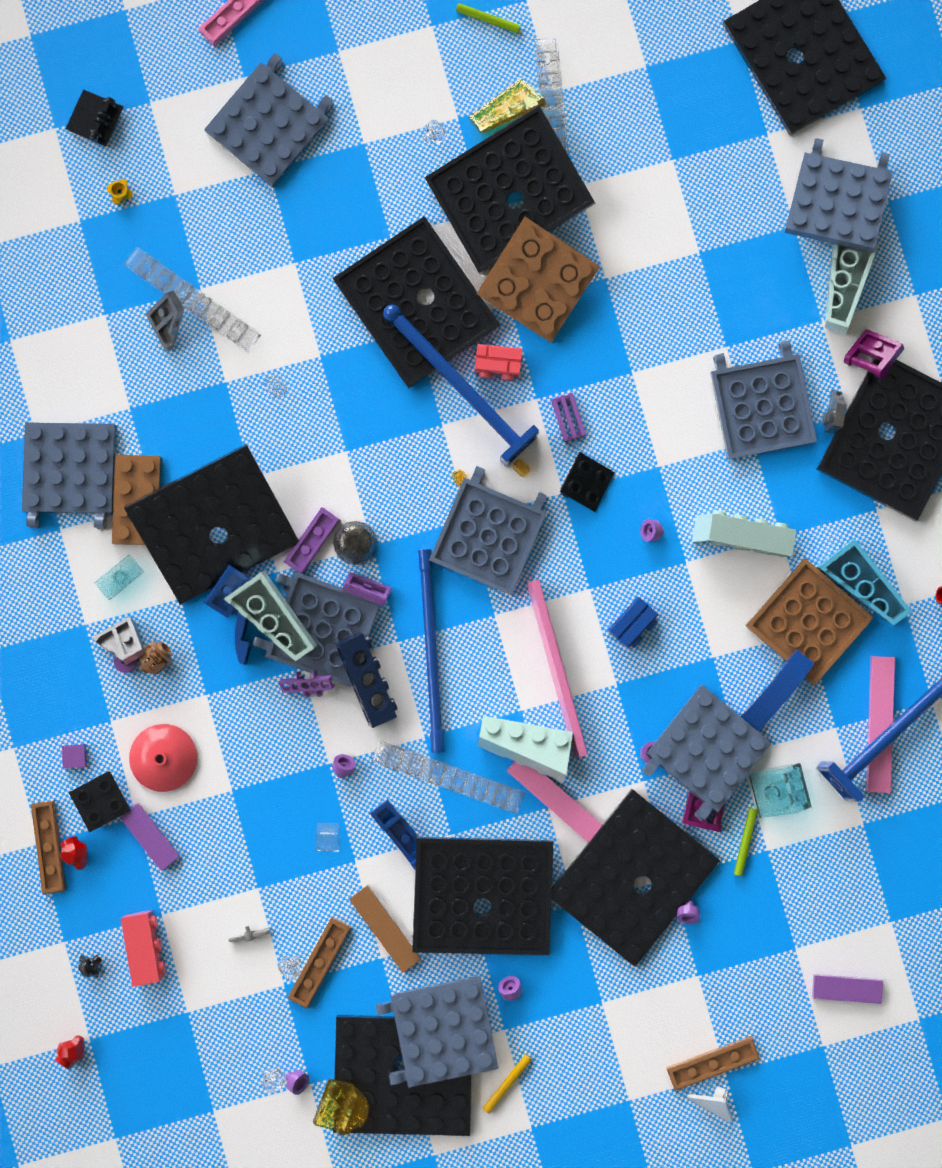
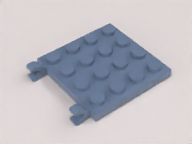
(268, 122)
(839, 200)
(763, 404)
(68, 470)
(488, 534)
(328, 618)
(707, 750)
(442, 1032)

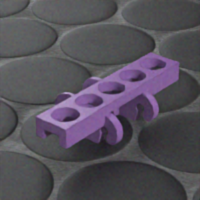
(306, 685)

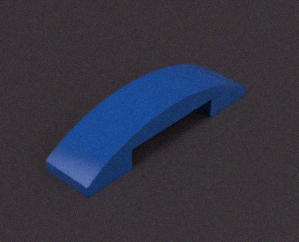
(242, 647)
(778, 690)
(397, 829)

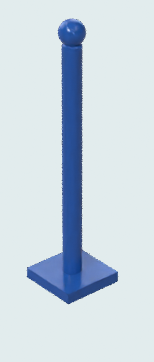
(517, 444)
(842, 779)

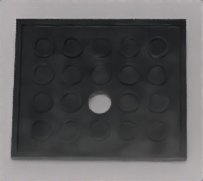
(833, 65)
(518, 159)
(395, 276)
(896, 470)
(220, 494)
(506, 872)
(601, 878)
(367, 1055)

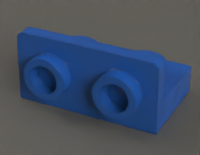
(228, 583)

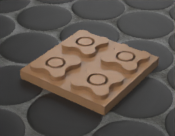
(538, 279)
(809, 616)

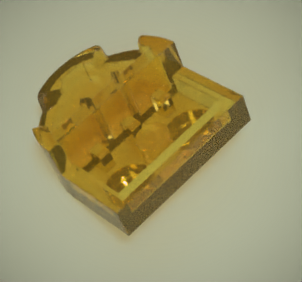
(341, 1107)

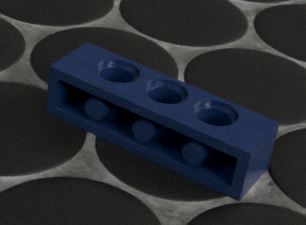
(386, 708)

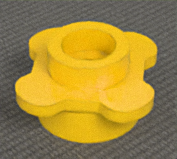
(119, 185)

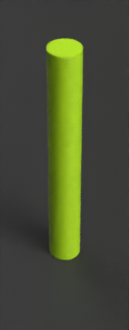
(488, 18)
(745, 842)

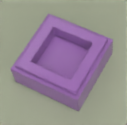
(74, 756)

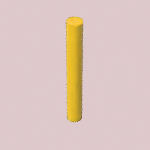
(507, 1083)

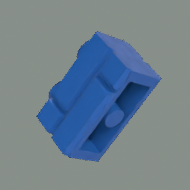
(633, 623)

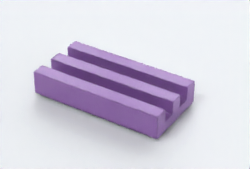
(562, 399)
(366, 589)

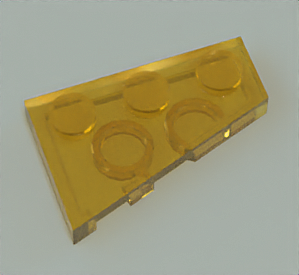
(506, 106)

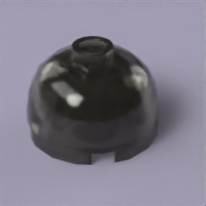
(355, 543)

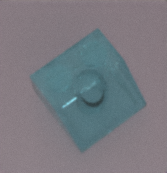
(780, 790)

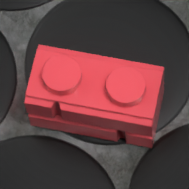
(498, 362)

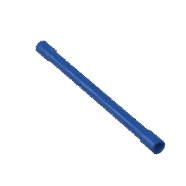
(436, 732)

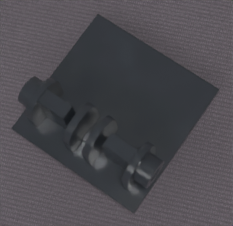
(94, 117)
(586, 481)
(99, 801)

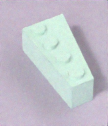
(846, 281)
(744, 534)
(269, 611)
(528, 745)

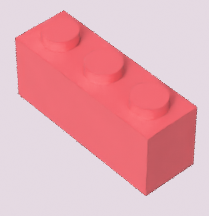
(143, 948)

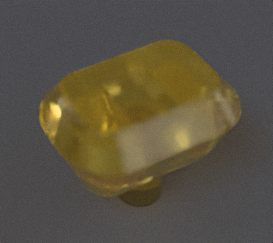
(521, 467)
(458, 476)

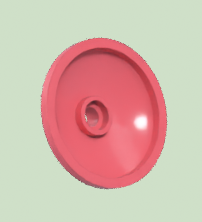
(178, 755)

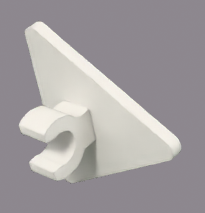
(716, 1104)

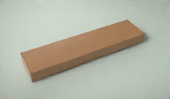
(48, 847)
(384, 928)
(319, 962)
(713, 1063)

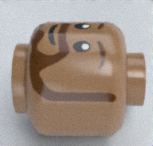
(156, 658)

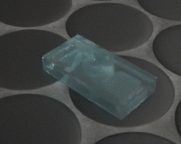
(119, 577)

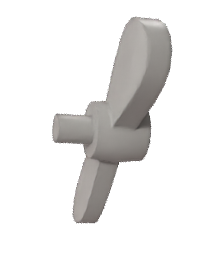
(249, 935)

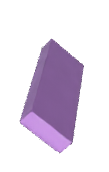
(312, 540)
(150, 836)
(847, 988)

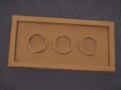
(133, 479)

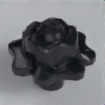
(88, 966)

